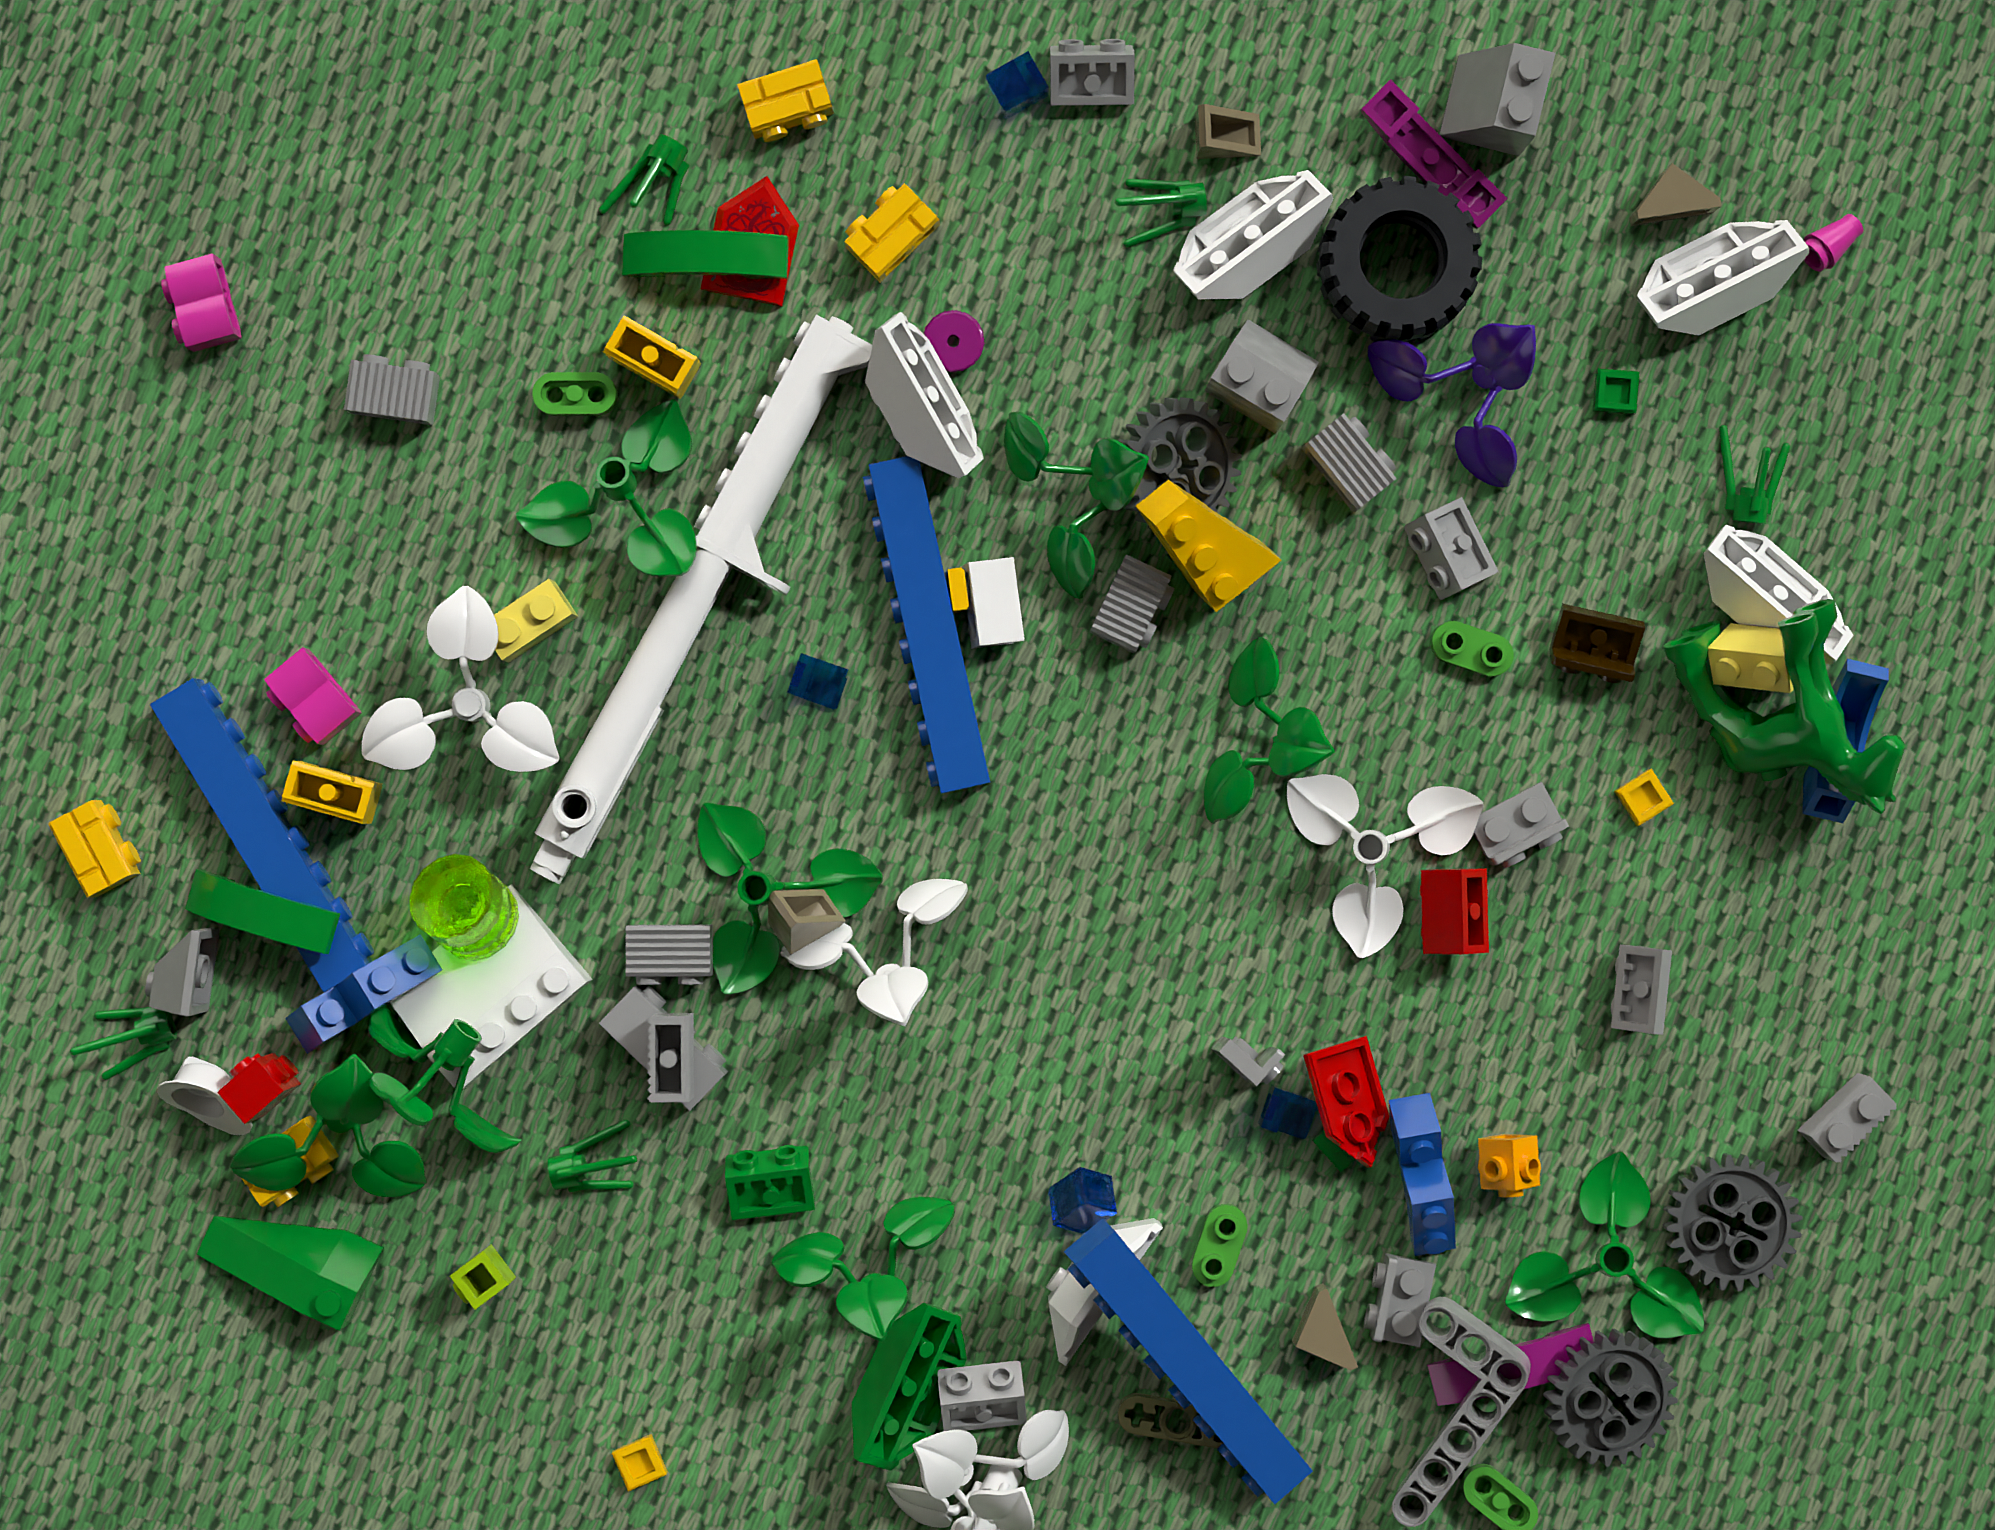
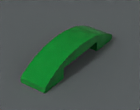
(705, 254)
(262, 912)

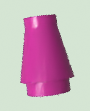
(1831, 242)

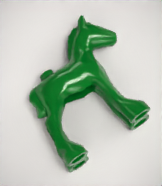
(1800, 733)

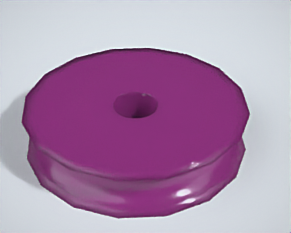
(965, 329)

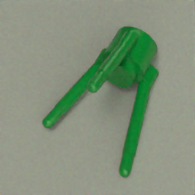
(662, 159)
(1184, 199)
(1755, 502)
(153, 1028)
(572, 1170)

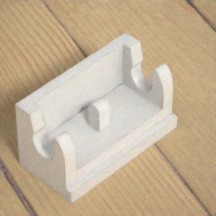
(993, 603)

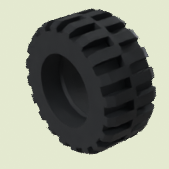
(1432, 215)

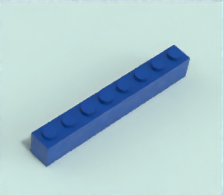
(928, 623)
(257, 819)
(1187, 1360)

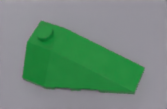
(299, 1265)

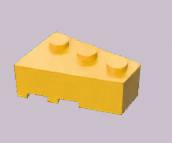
(1204, 545)

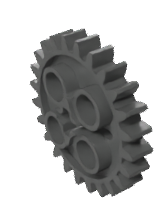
(1183, 463)
(1716, 1255)
(1582, 1424)

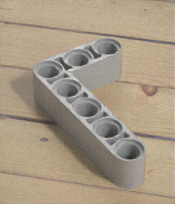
(1467, 1414)

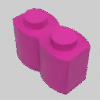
(201, 303)
(311, 697)

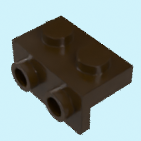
(1596, 643)

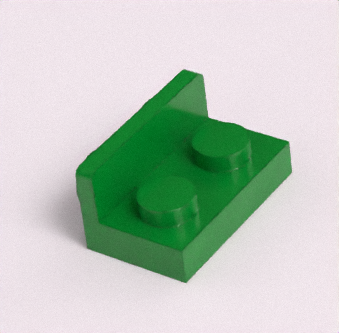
(769, 1182)

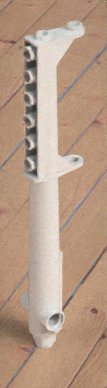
(722, 544)

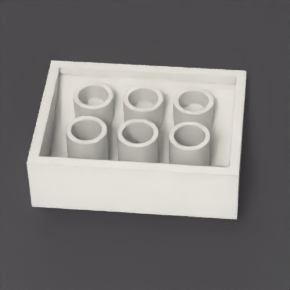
(495, 995)

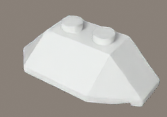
(1253, 236)
(1721, 275)
(920, 399)
(1763, 585)
(1073, 1307)

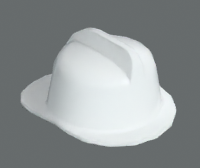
(196, 1093)

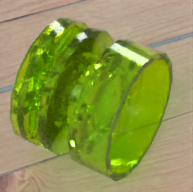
(464, 907)

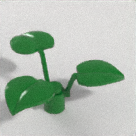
(1114, 480)
(661, 545)
(1295, 749)
(727, 842)
(451, 1051)
(342, 1104)
(1618, 1196)
(878, 1298)

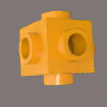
(1509, 1163)

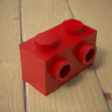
(1454, 911)
(259, 1085)

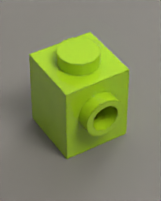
(482, 1277)

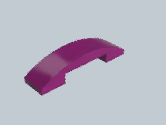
(1428, 154)
(1453, 1381)

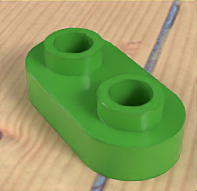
(576, 393)
(1472, 648)
(1218, 1245)
(1498, 1498)

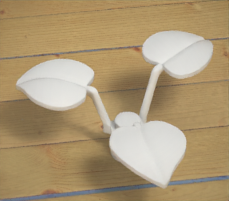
(518, 738)
(1322, 810)
(894, 988)
(948, 1459)
(993, 1500)

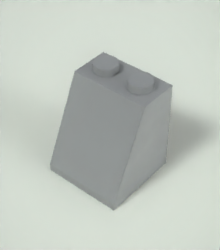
(1498, 97)
(1261, 376)

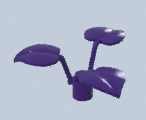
(1500, 361)

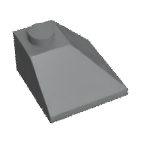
(185, 974)

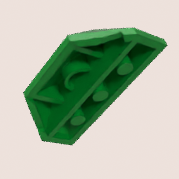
(900, 1386)

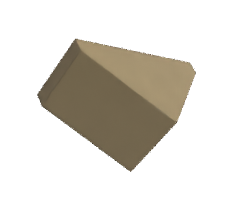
(1226, 133)
(1675, 197)
(802, 916)
(1322, 1331)

